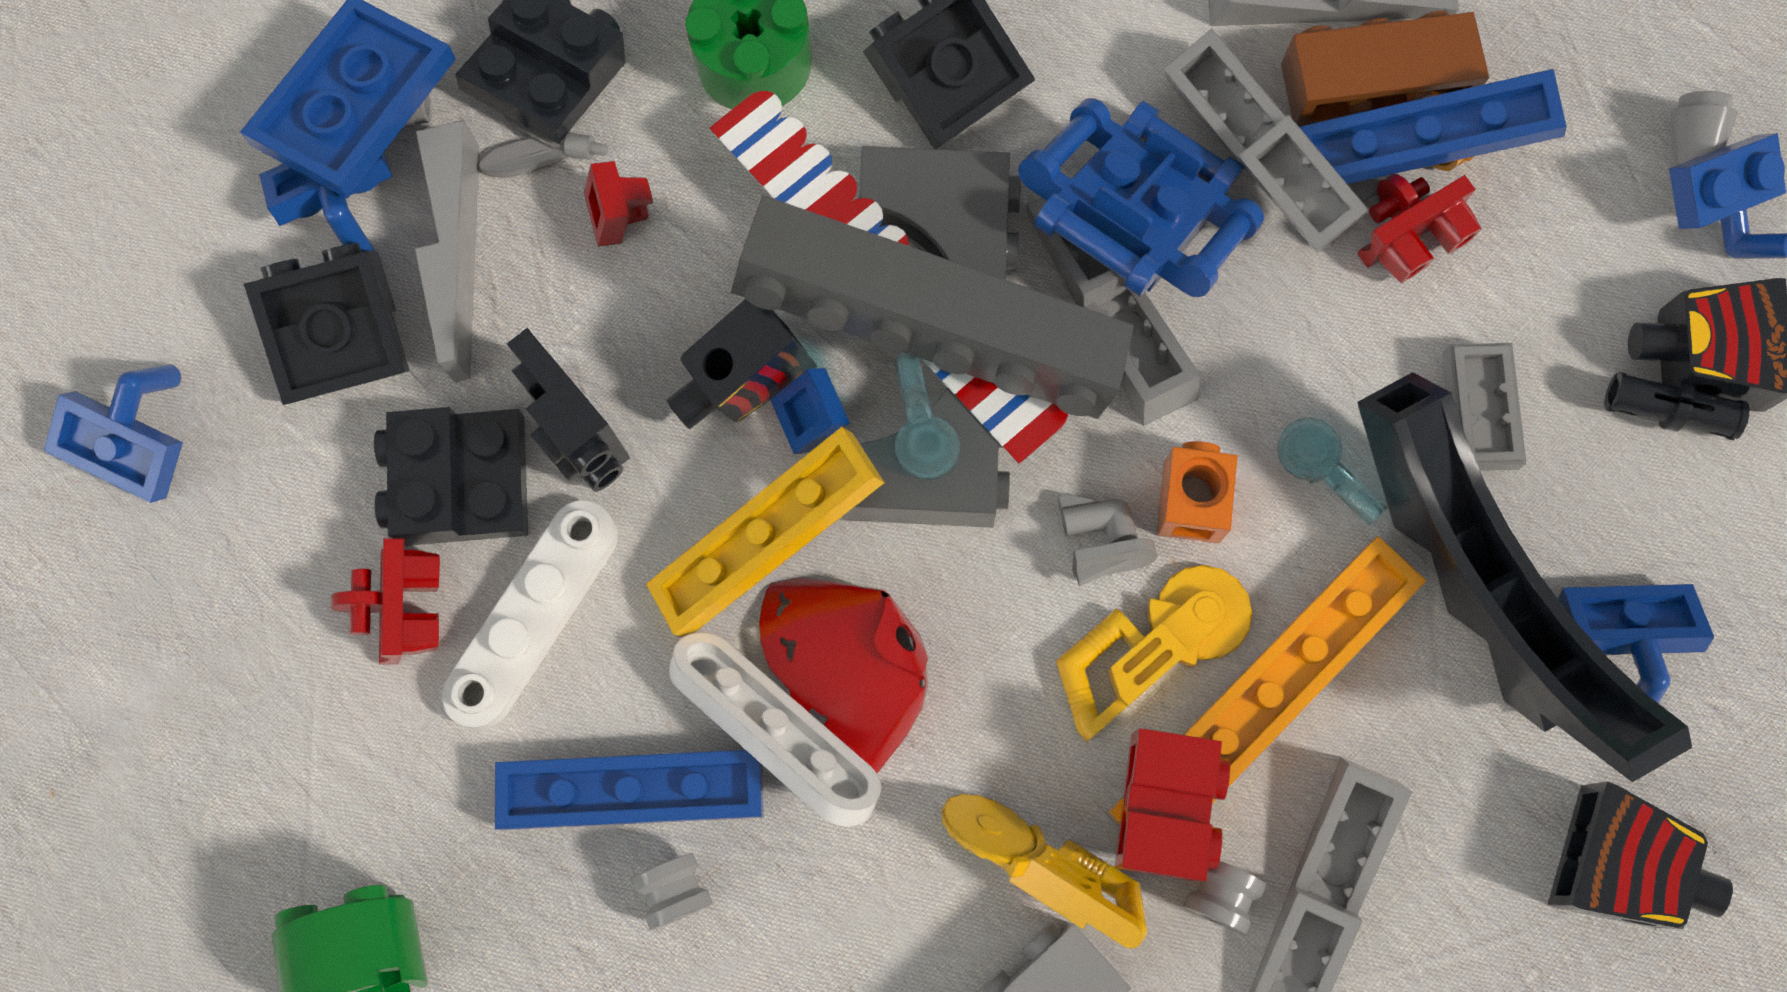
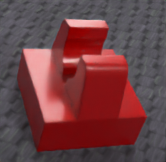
(615, 202)

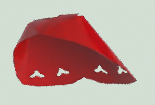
(847, 661)

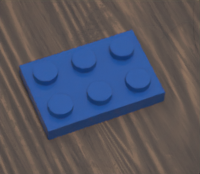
(348, 96)

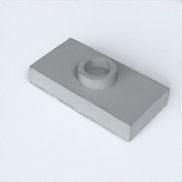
(1487, 402)

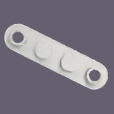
(530, 615)
(775, 729)

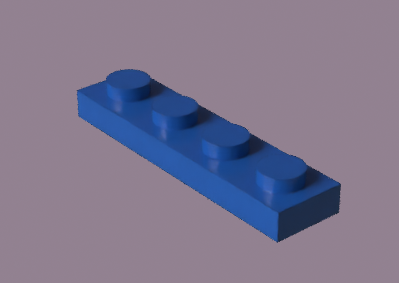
(1442, 127)
(628, 790)

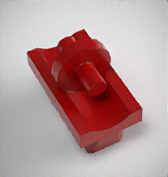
(1398, 240)
(399, 573)

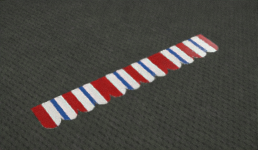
(800, 178)

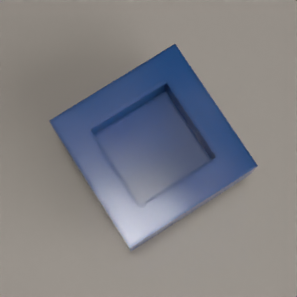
(809, 410)

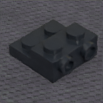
(544, 63)
(947, 64)
(327, 323)
(570, 426)
(452, 475)

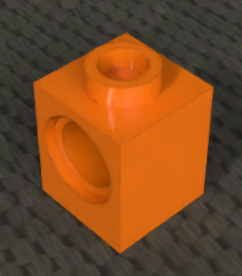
(1191, 519)

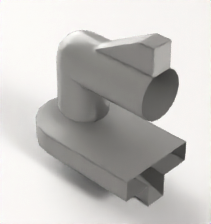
(1124, 550)

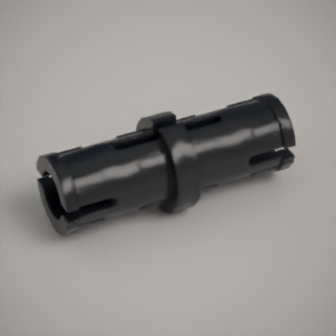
(1677, 406)

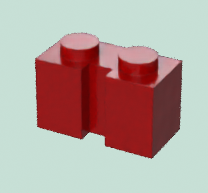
(1170, 805)

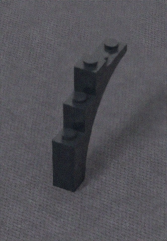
(1490, 585)

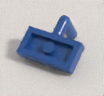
(1727, 185)
(296, 196)
(111, 441)
(1642, 623)

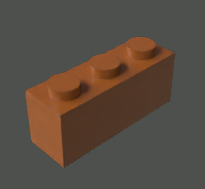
(1380, 64)

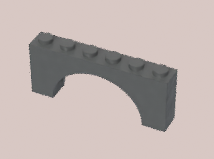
(959, 211)

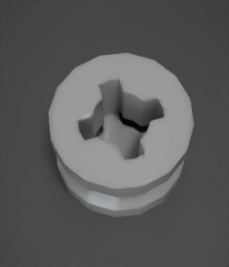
(671, 891)
(1226, 897)

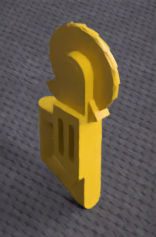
(1196, 617)
(1062, 879)

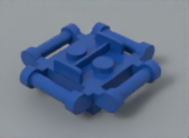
(1141, 199)

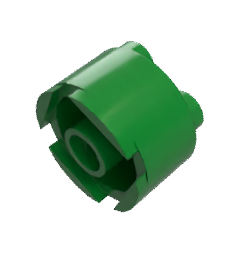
(750, 47)
(350, 947)

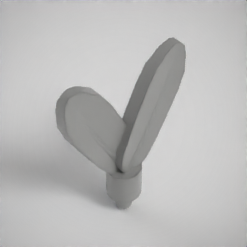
(537, 152)

